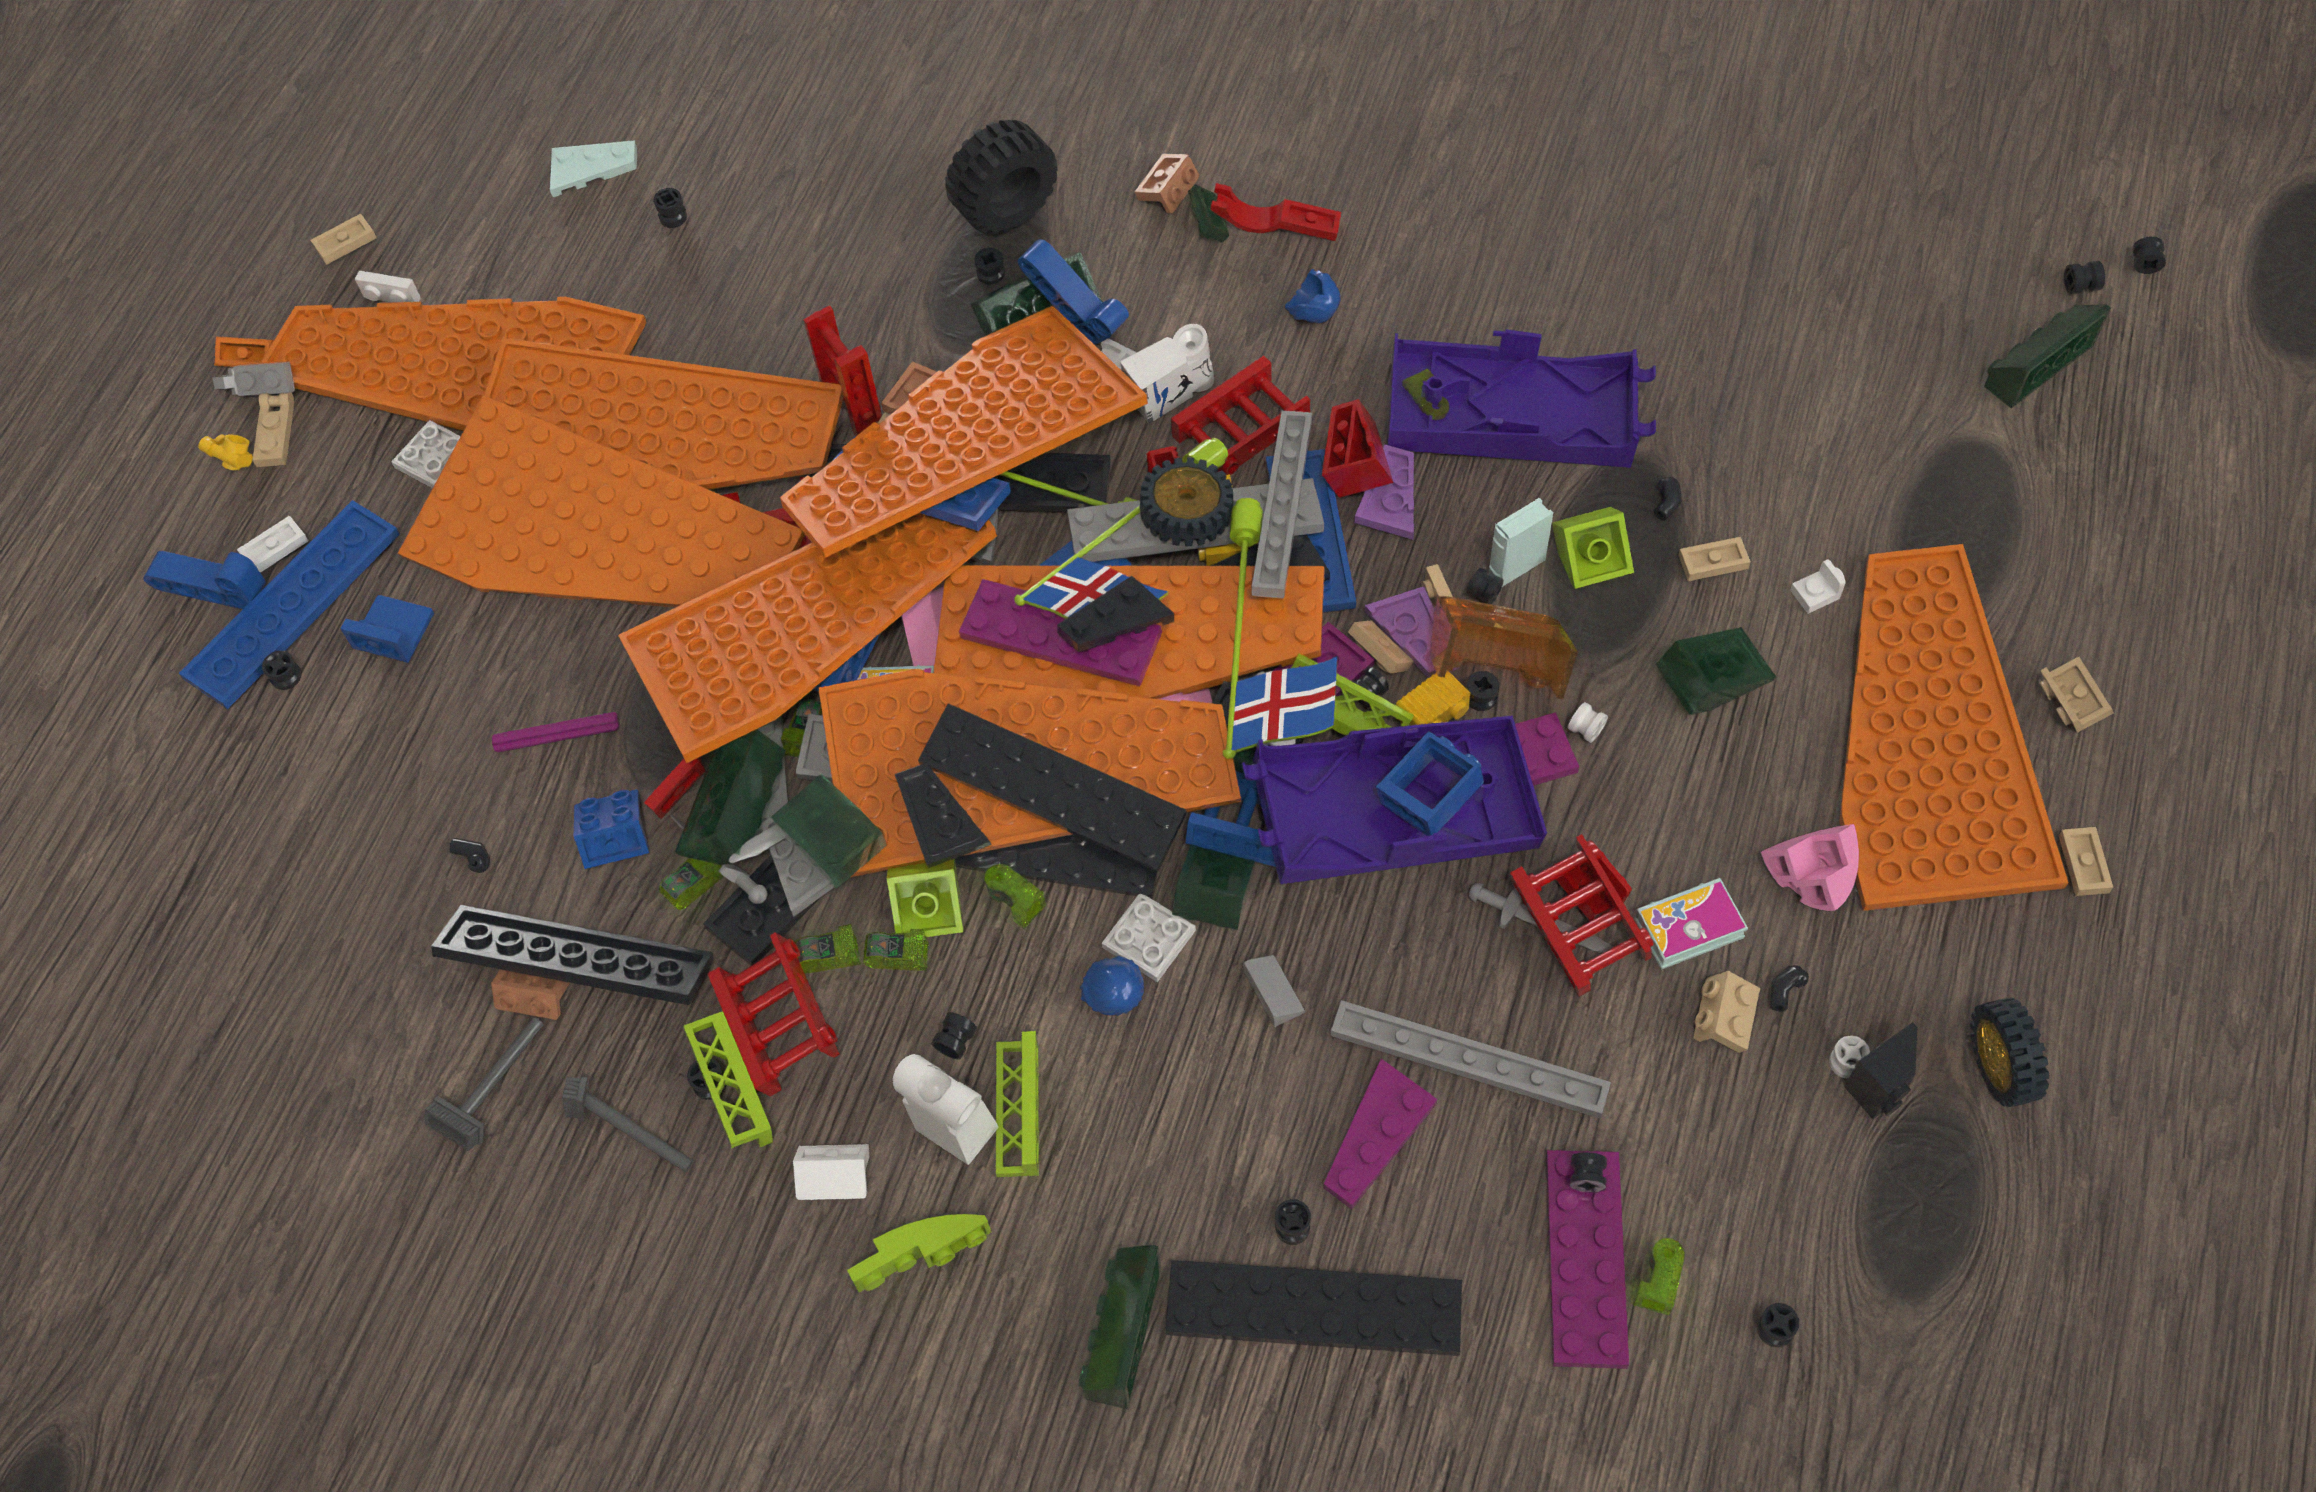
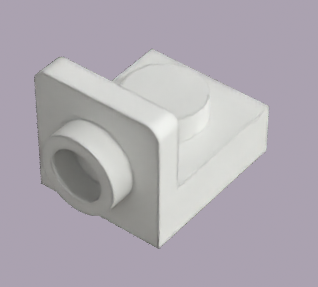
(1819, 588)

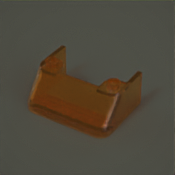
(1503, 640)

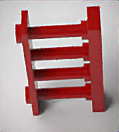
(843, 367)
(1236, 393)
(1563, 943)
(740, 1015)

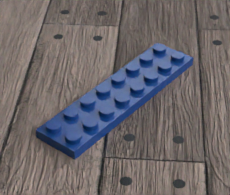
(289, 603)

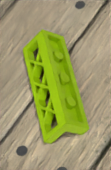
(1348, 716)
(740, 1080)
(1028, 1101)

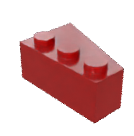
(1354, 451)

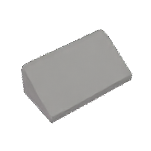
(1273, 989)

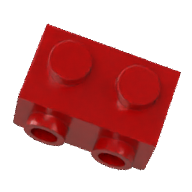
(1583, 875)

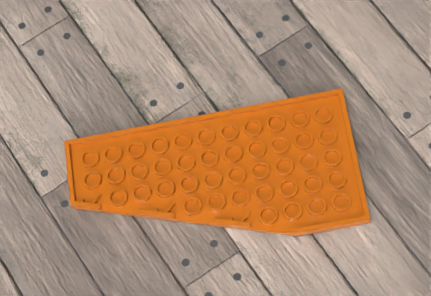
(578, 520)
(1192, 650)
(887, 719)
(1936, 746)

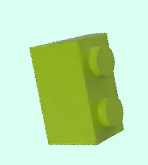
(1593, 546)
(925, 898)

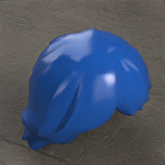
(1316, 299)
(1113, 986)

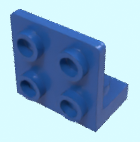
(389, 628)
(609, 828)

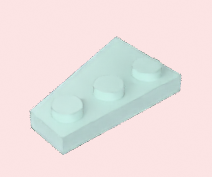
(583, 163)

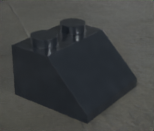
(1885, 1074)

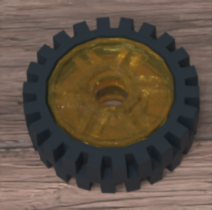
(1186, 501)
(2009, 1052)

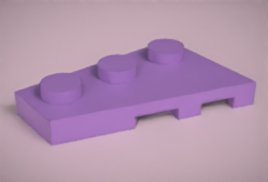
(1391, 505)
(1408, 623)

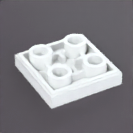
(427, 453)
(1149, 936)

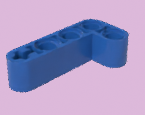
(1070, 293)
(228, 584)

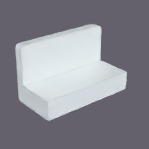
(831, 1171)

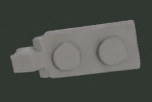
(257, 379)

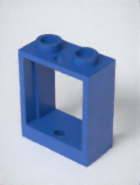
(1430, 747)

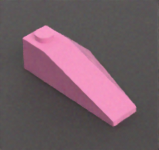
(922, 627)

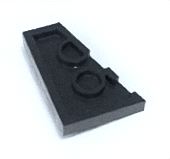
(1116, 612)
(937, 818)

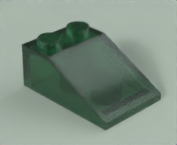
(1713, 669)
(830, 830)
(1213, 887)

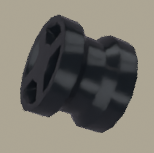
(2149, 255)
(989, 266)
(1484, 586)
(276, 664)
(1373, 681)
(1483, 699)
(696, 1079)
(1588, 1172)
(1782, 1318)

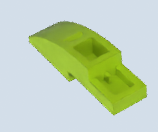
(930, 1238)

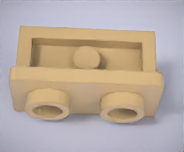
(2077, 694)
(1727, 1011)

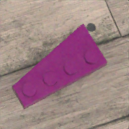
(1380, 1128)

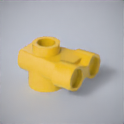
(229, 449)

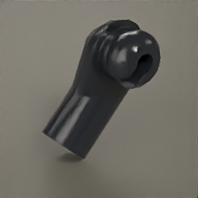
(1783, 983)

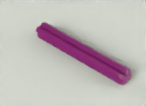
(555, 732)

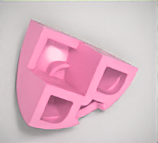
(1817, 866)

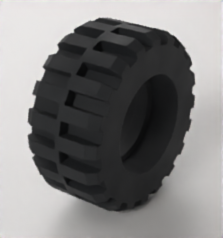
(1001, 176)

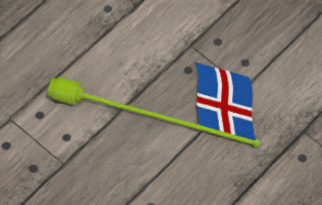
(1083, 581)
(1279, 702)

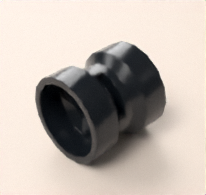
(670, 207)
(2084, 277)
(954, 1034)
(1289, 1215)

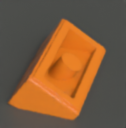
(240, 351)

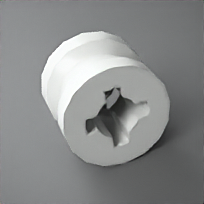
(1587, 722)
(1847, 1049)

